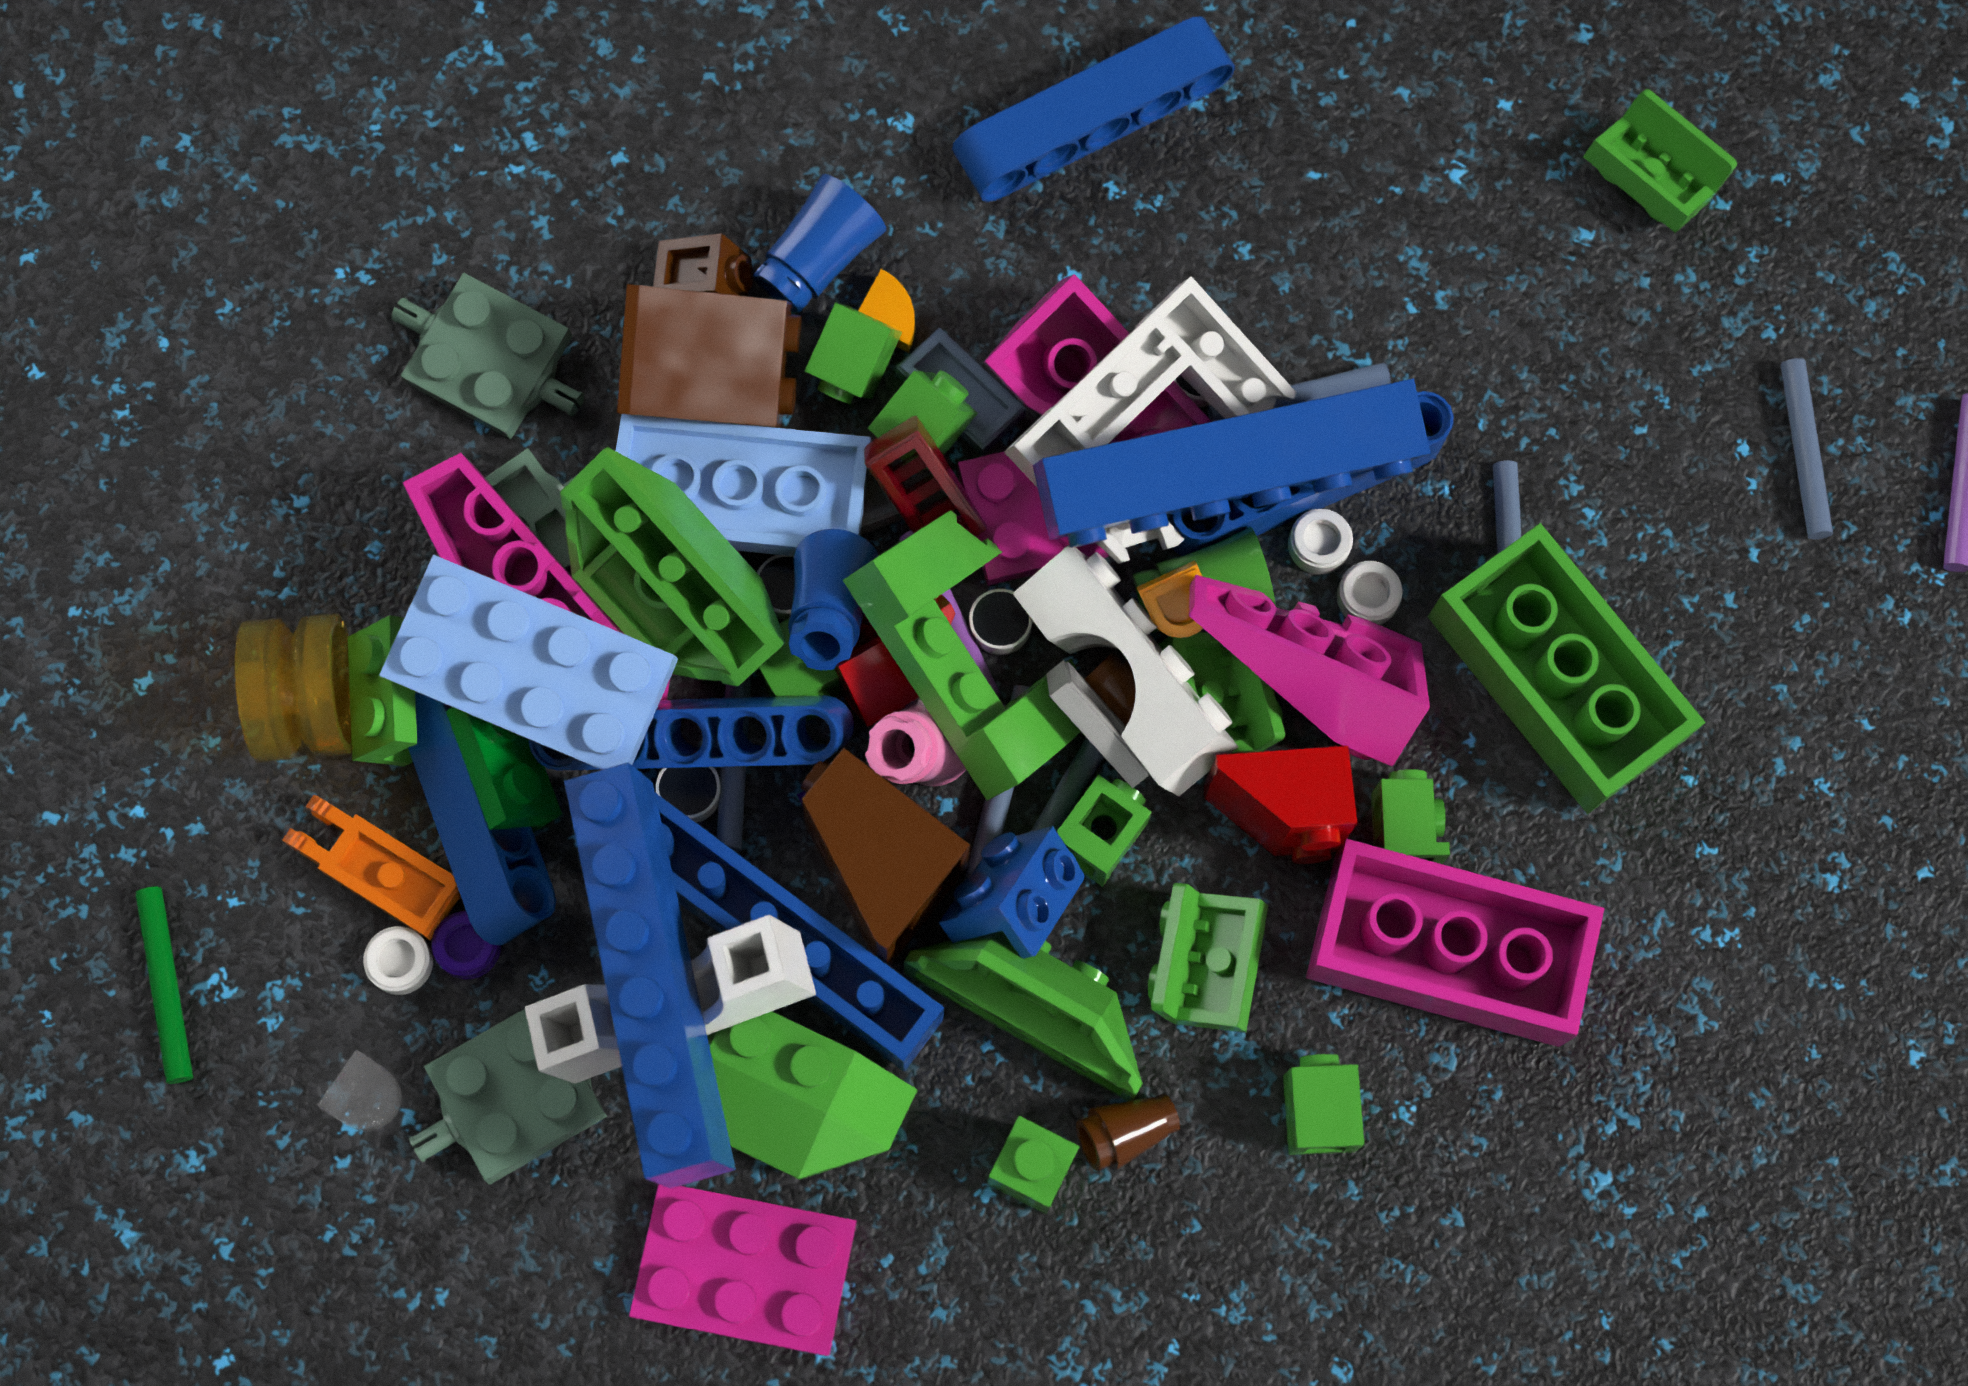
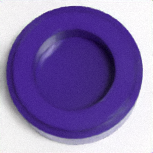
(461, 949)

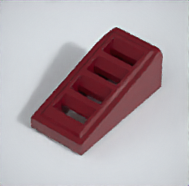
(900, 441)

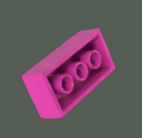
(1455, 943)

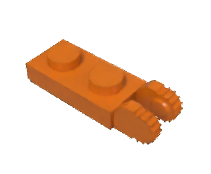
(380, 869)

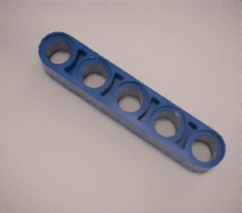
(1093, 109)
(1435, 414)
(724, 737)
(494, 870)

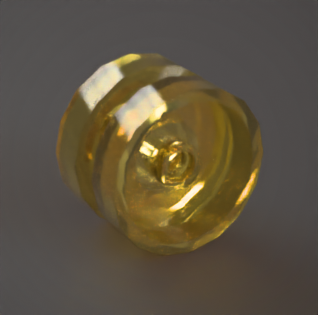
(294, 687)

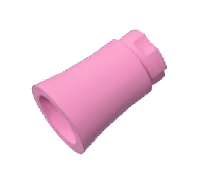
(891, 756)

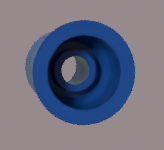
(819, 243)
(824, 613)

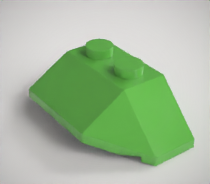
(666, 571)
(1037, 1000)
(803, 1097)

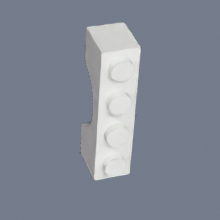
(1170, 724)
(736, 980)

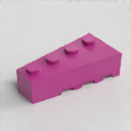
(484, 534)

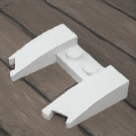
(1179, 337)

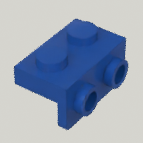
(1016, 890)

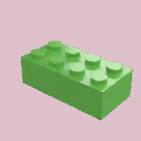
(1564, 668)

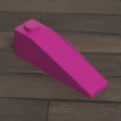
(1062, 344)
(1346, 678)

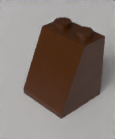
(707, 356)
(881, 851)

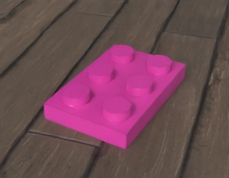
(743, 1269)

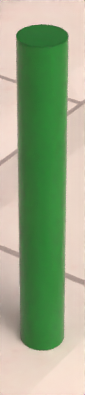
(164, 985)

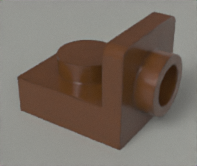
(703, 265)

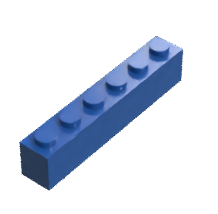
(1231, 460)
(649, 977)
(847, 978)

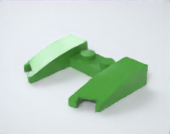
(897, 596)

